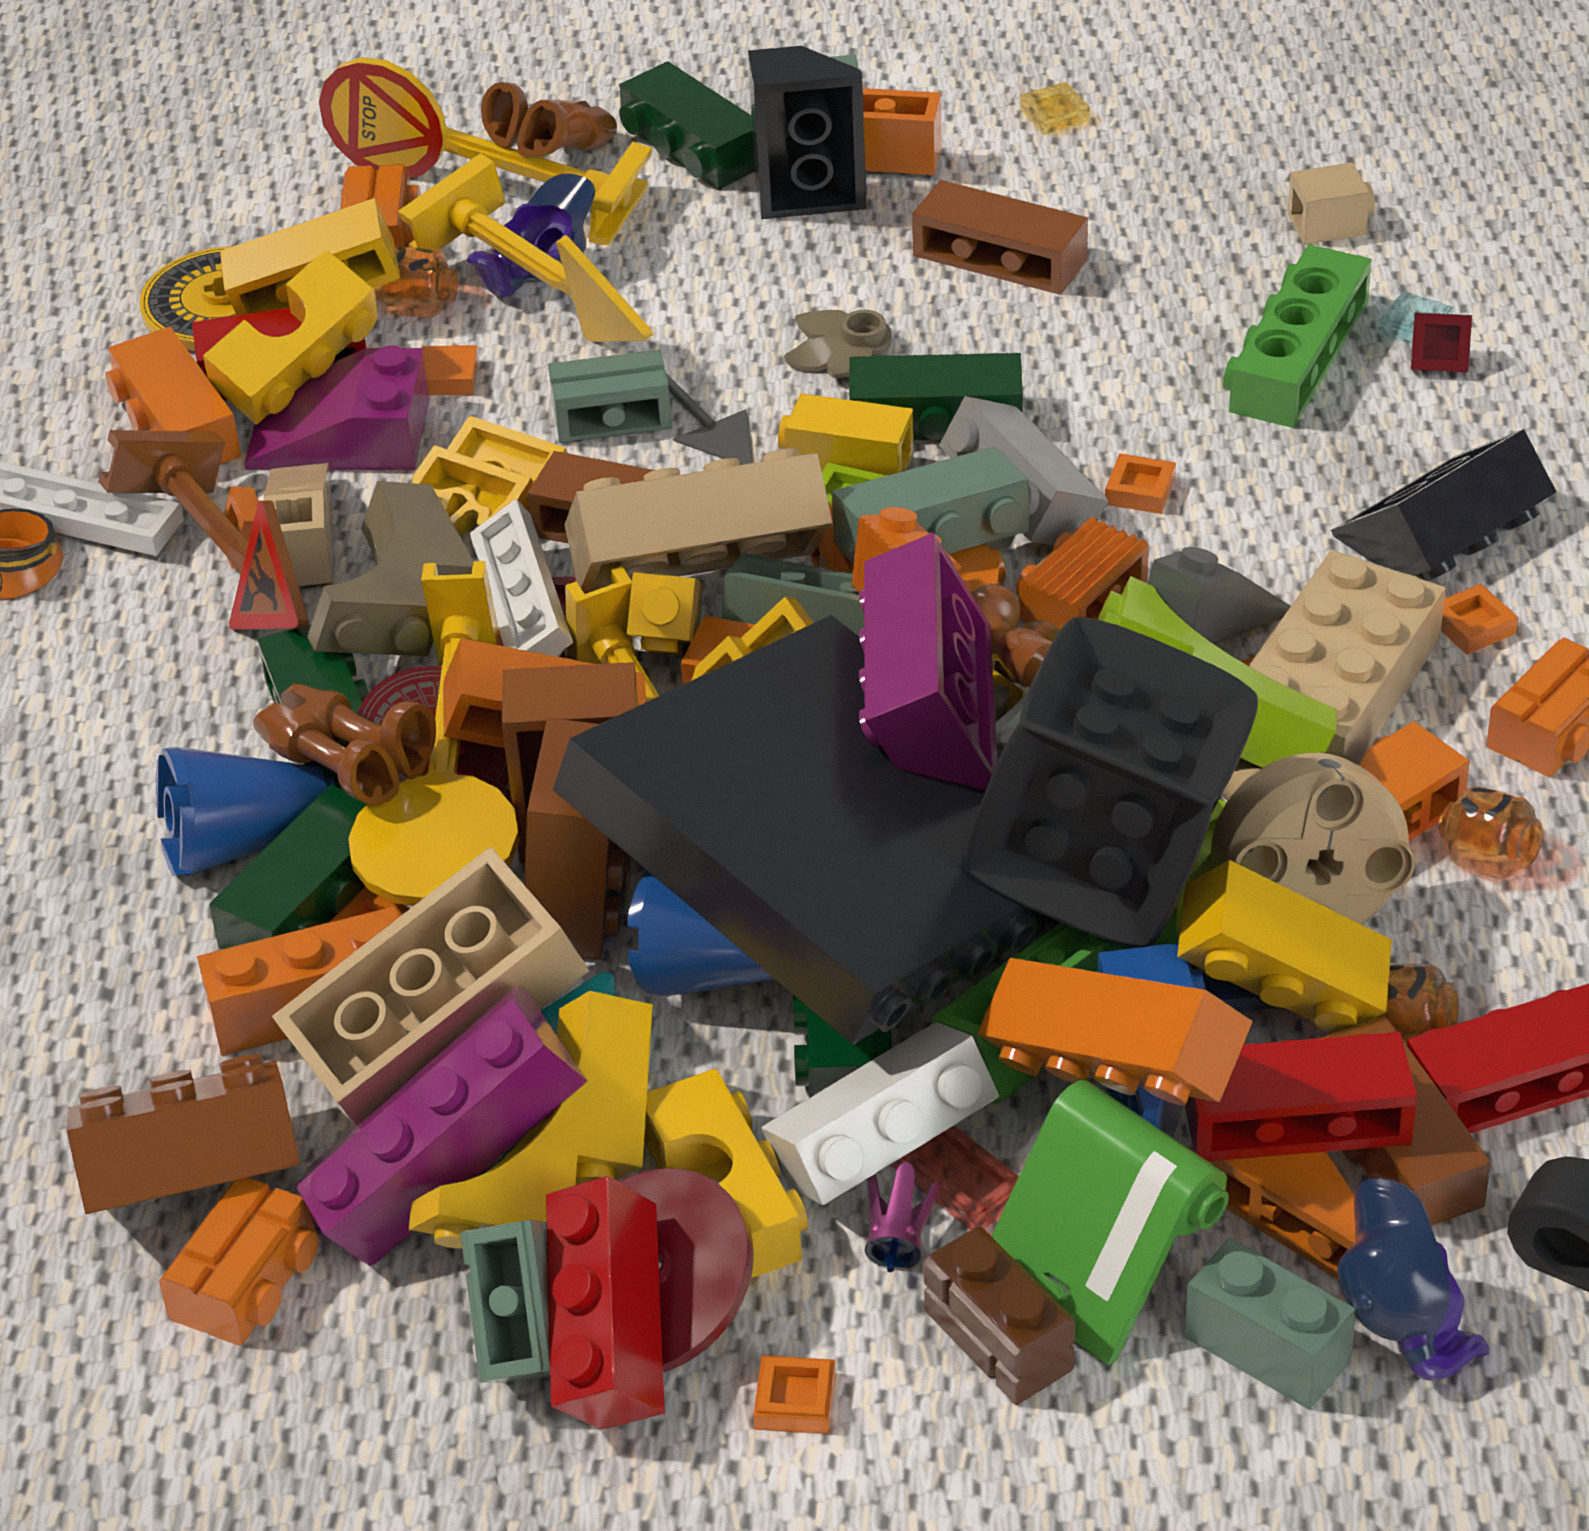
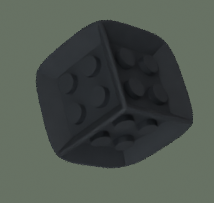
(1110, 781)

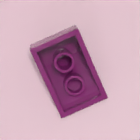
(354, 416)

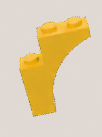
(580, 1141)

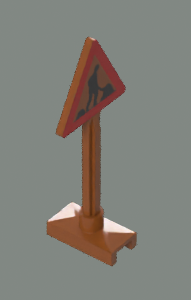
(187, 468)

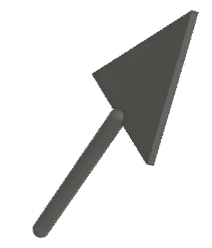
(719, 438)

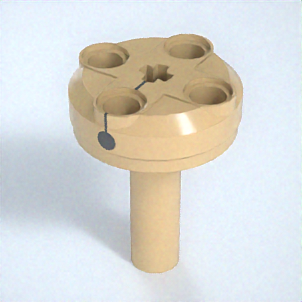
(1315, 841)

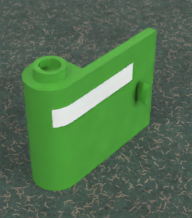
(1103, 1211)

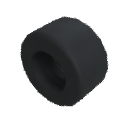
(1553, 1221)

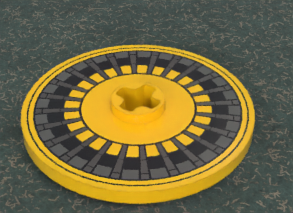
(186, 293)

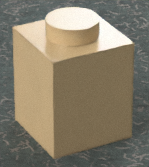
(1329, 203)

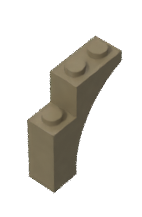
(387, 605)

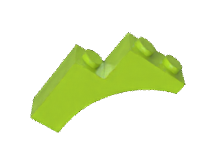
(1285, 719)

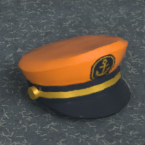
(27, 552)

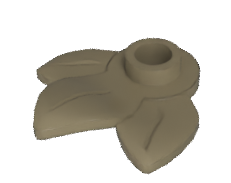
(837, 337)

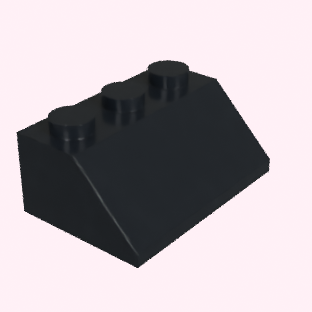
(806, 132)
(1452, 508)

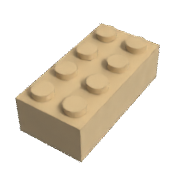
(698, 518)
(1355, 644)
(427, 982)

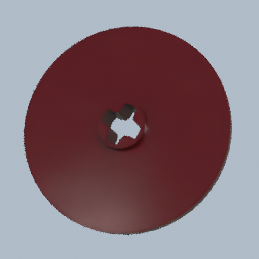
(703, 1258)

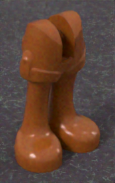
(545, 124)
(1015, 650)
(368, 768)

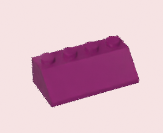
(927, 666)
(440, 1126)

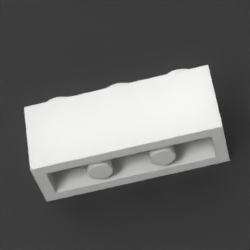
(880, 1112)

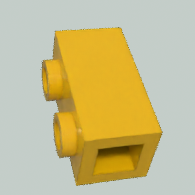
(850, 433)
(664, 611)

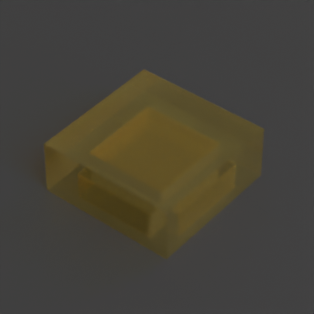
(1054, 108)

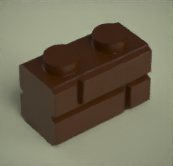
(998, 1314)

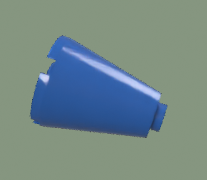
(227, 804)
(680, 948)

